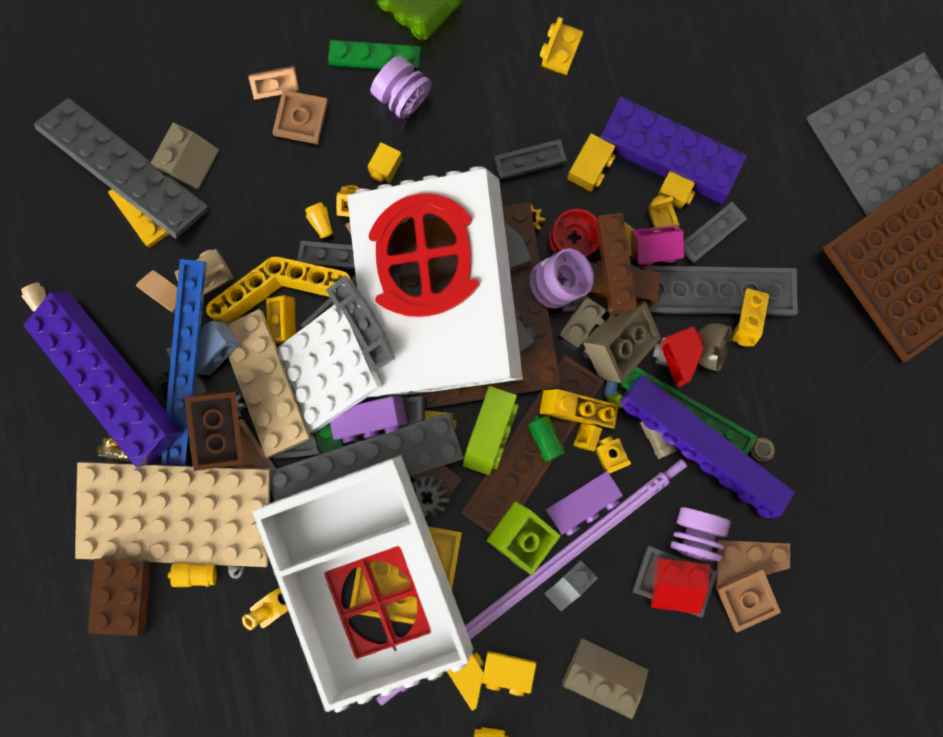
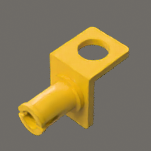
(265, 611)

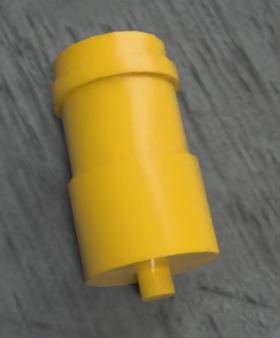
(192, 574)

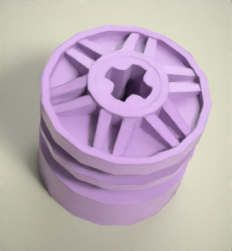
(401, 86)
(561, 278)
(700, 534)

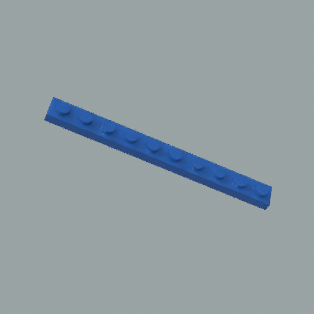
(184, 354)

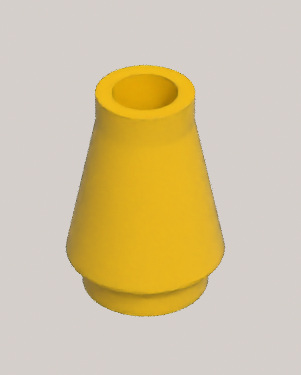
(319, 219)

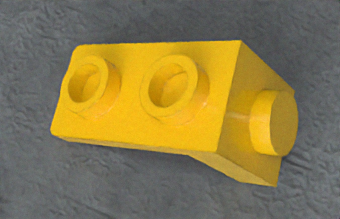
(751, 318)

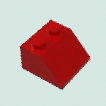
(682, 354)
(680, 585)

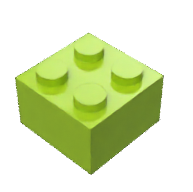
(523, 538)

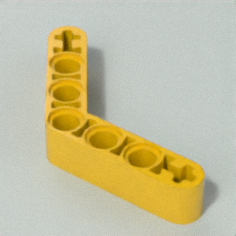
(270, 283)

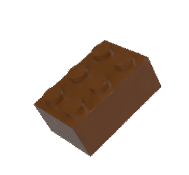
(213, 429)
(119, 597)

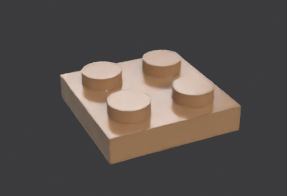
(300, 117)
(748, 599)

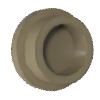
(762, 449)

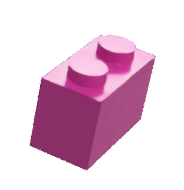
(657, 245)

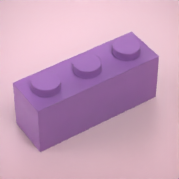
(369, 419)
(584, 504)

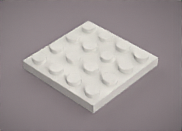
(327, 369)

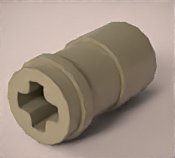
(659, 445)

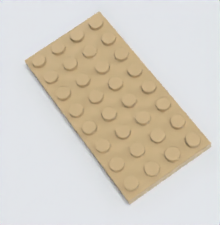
(170, 513)

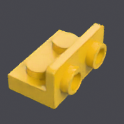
(561, 47)

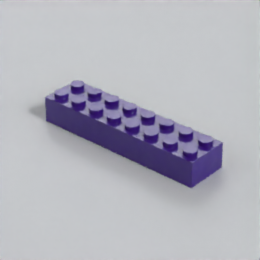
(102, 378)

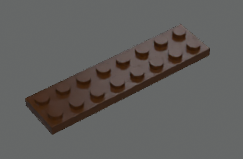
(521, 459)

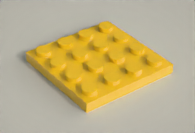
(392, 579)

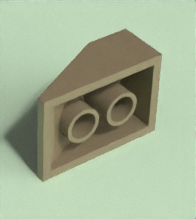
(622, 343)

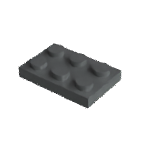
(645, 577)

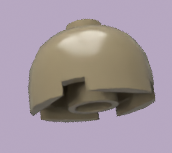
(715, 345)

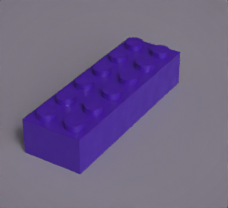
(668, 146)

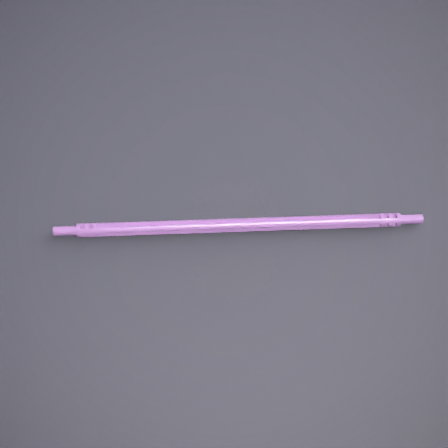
(564, 556)

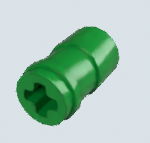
(546, 438)

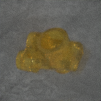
(111, 450)

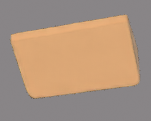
(273, 82)
(159, 289)

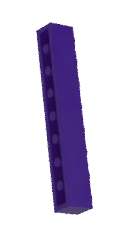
(706, 447)

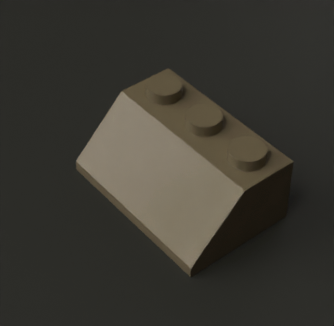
(606, 678)

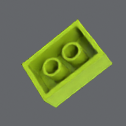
(491, 431)

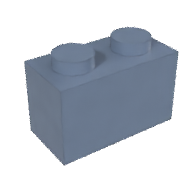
(215, 346)

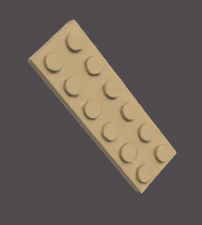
(266, 386)

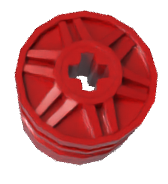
(581, 226)

